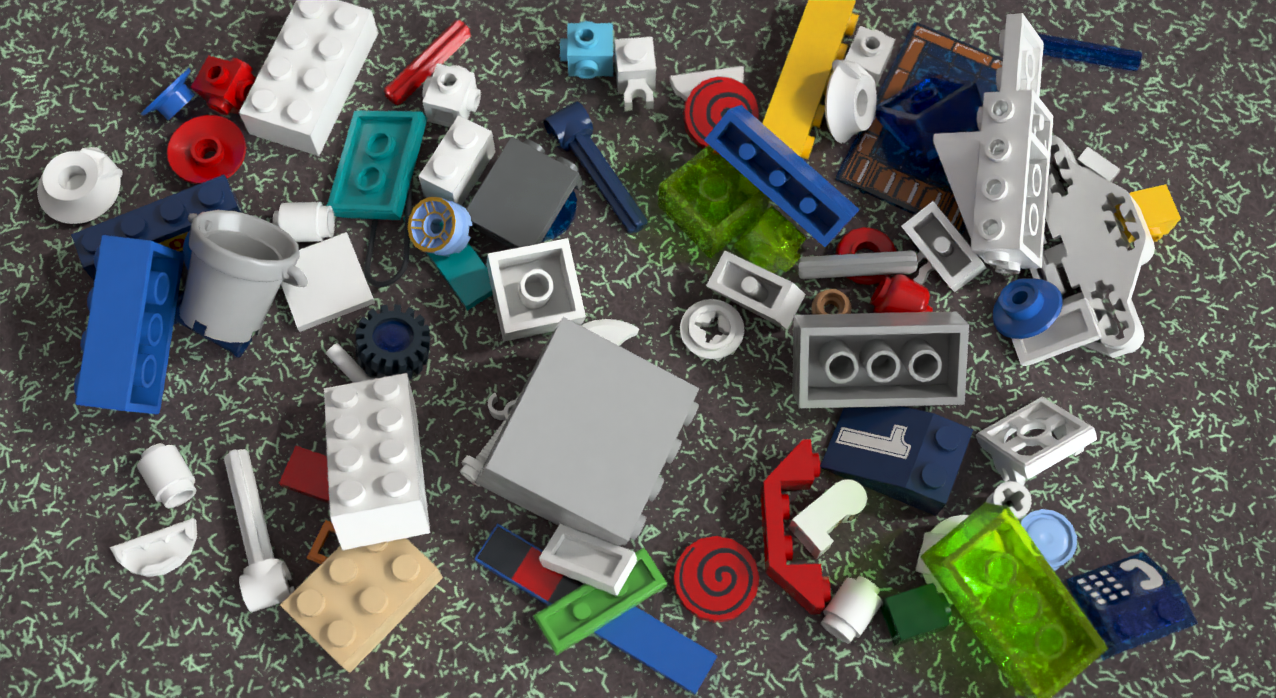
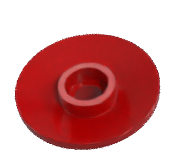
(201, 136)

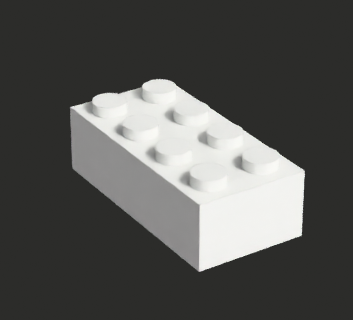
(309, 73)
(374, 462)

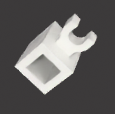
(635, 70)

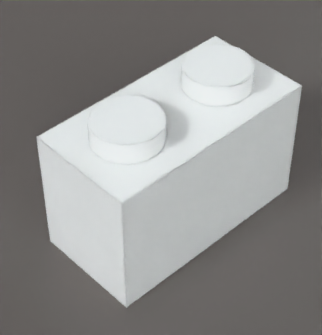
(457, 161)

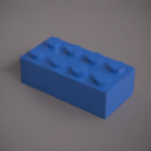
(129, 325)

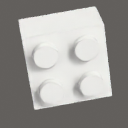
(534, 288)

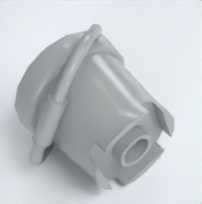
(236, 273)

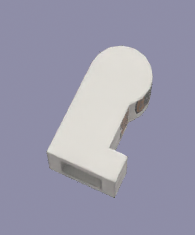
(836, 506)

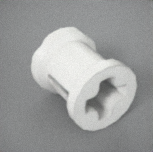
(1014, 492)

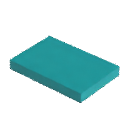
(377, 164)

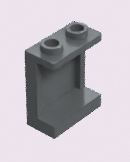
(522, 194)

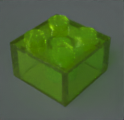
(710, 200)

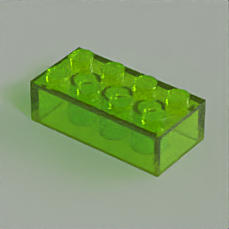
(1014, 602)

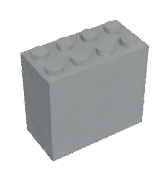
(590, 435)

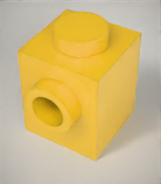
(1157, 211)

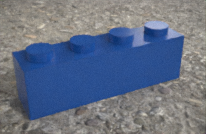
(781, 174)

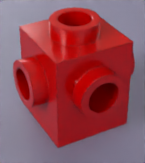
(224, 84)

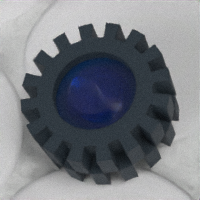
(392, 342)

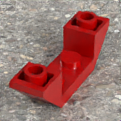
(800, 581)

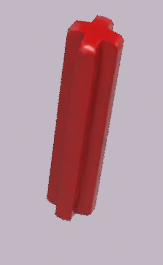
(425, 64)

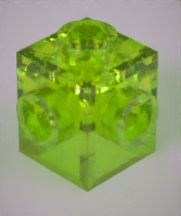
(771, 242)

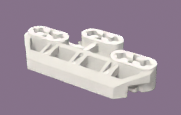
(1095, 248)

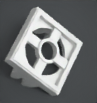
(1040, 414)

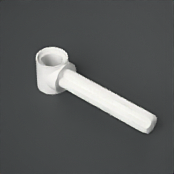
(265, 577)

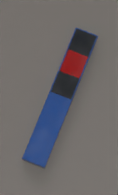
(631, 632)

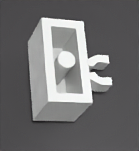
(943, 248)

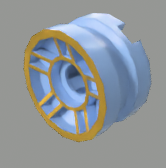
(427, 232)

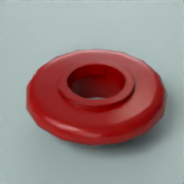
(865, 238)

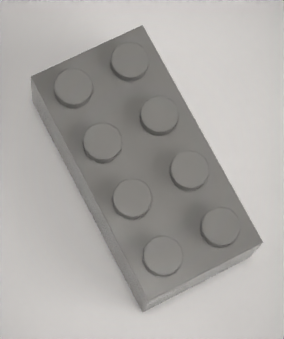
(879, 359)

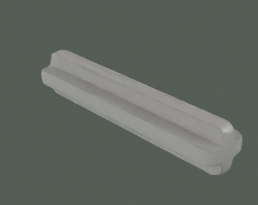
(857, 264)

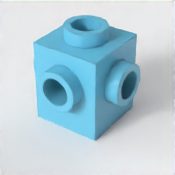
(588, 49)

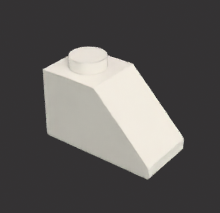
(756, 289)

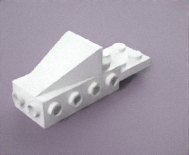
(1004, 167)

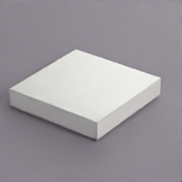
(333, 286)

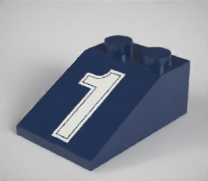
(899, 453)

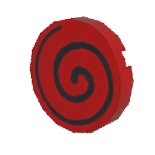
(710, 102)
(716, 579)

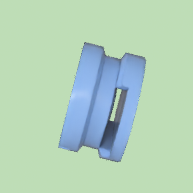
(1051, 535)

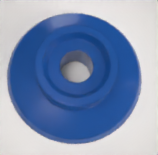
(172, 98)
(1026, 308)

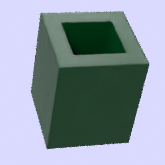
(915, 613)

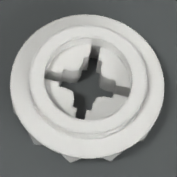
(703, 314)

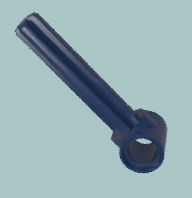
(573, 132)

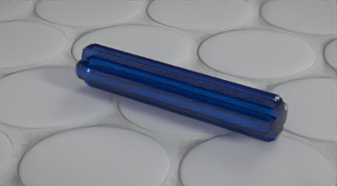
(1091, 53)

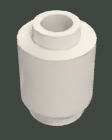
(305, 221)
(167, 475)
(852, 608)

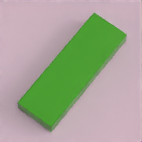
(591, 608)

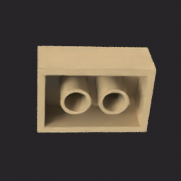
(361, 597)

